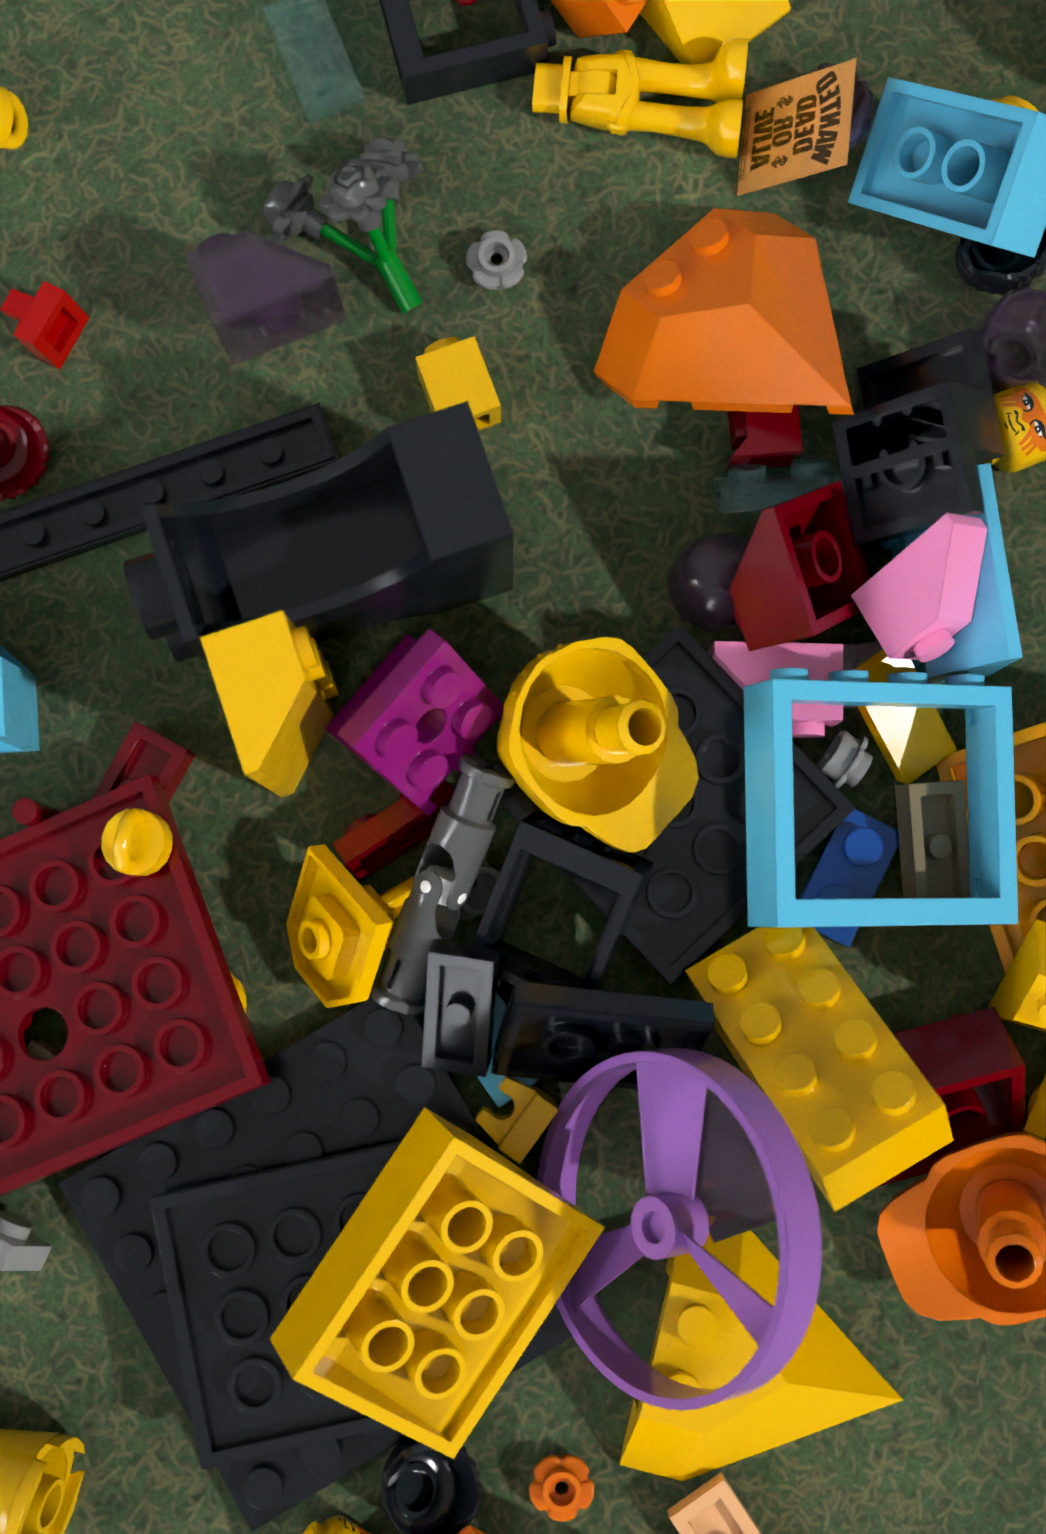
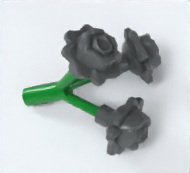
(357, 195)

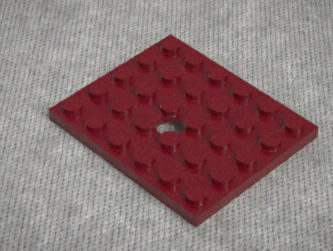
(132, 976)

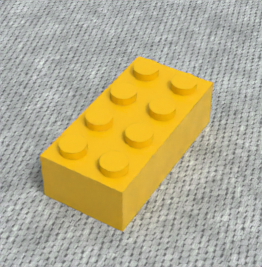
(821, 1059)

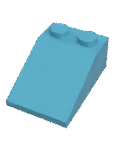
(956, 165)

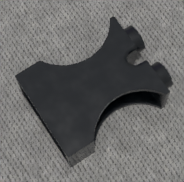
(353, 545)

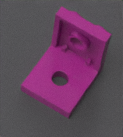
(417, 717)

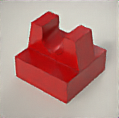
(46, 323)

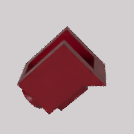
(764, 438)

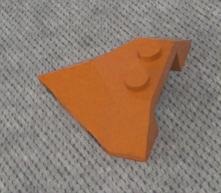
(728, 322)

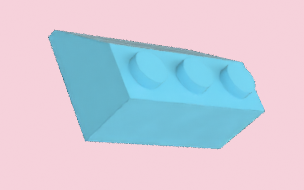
(993, 634)

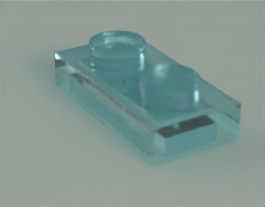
(753, 489)

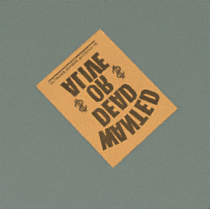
(796, 128)

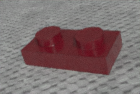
(383, 837)

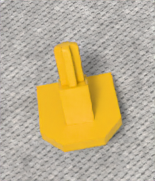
(340, 928)

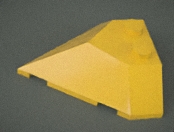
(707, 1346)

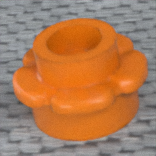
(558, 1469)

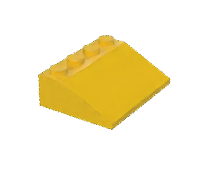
(434, 1286)

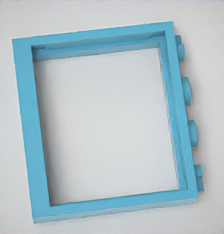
(771, 799)

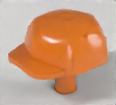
(973, 1233)

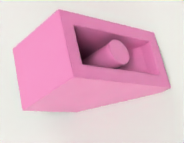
(926, 590)
(754, 667)

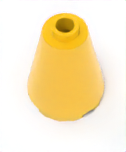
(37, 1481)

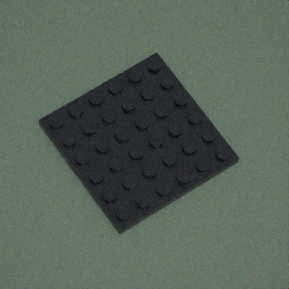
(327, 1096)

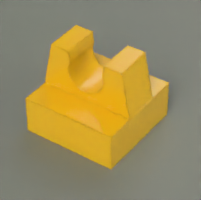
(524, 1124)

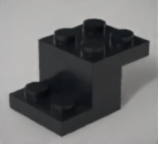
(918, 438)

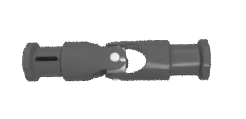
(438, 893)

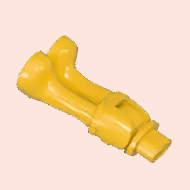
(606, 91)

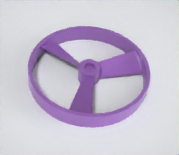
(676, 1222)

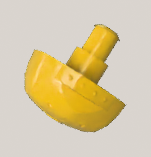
(598, 742)

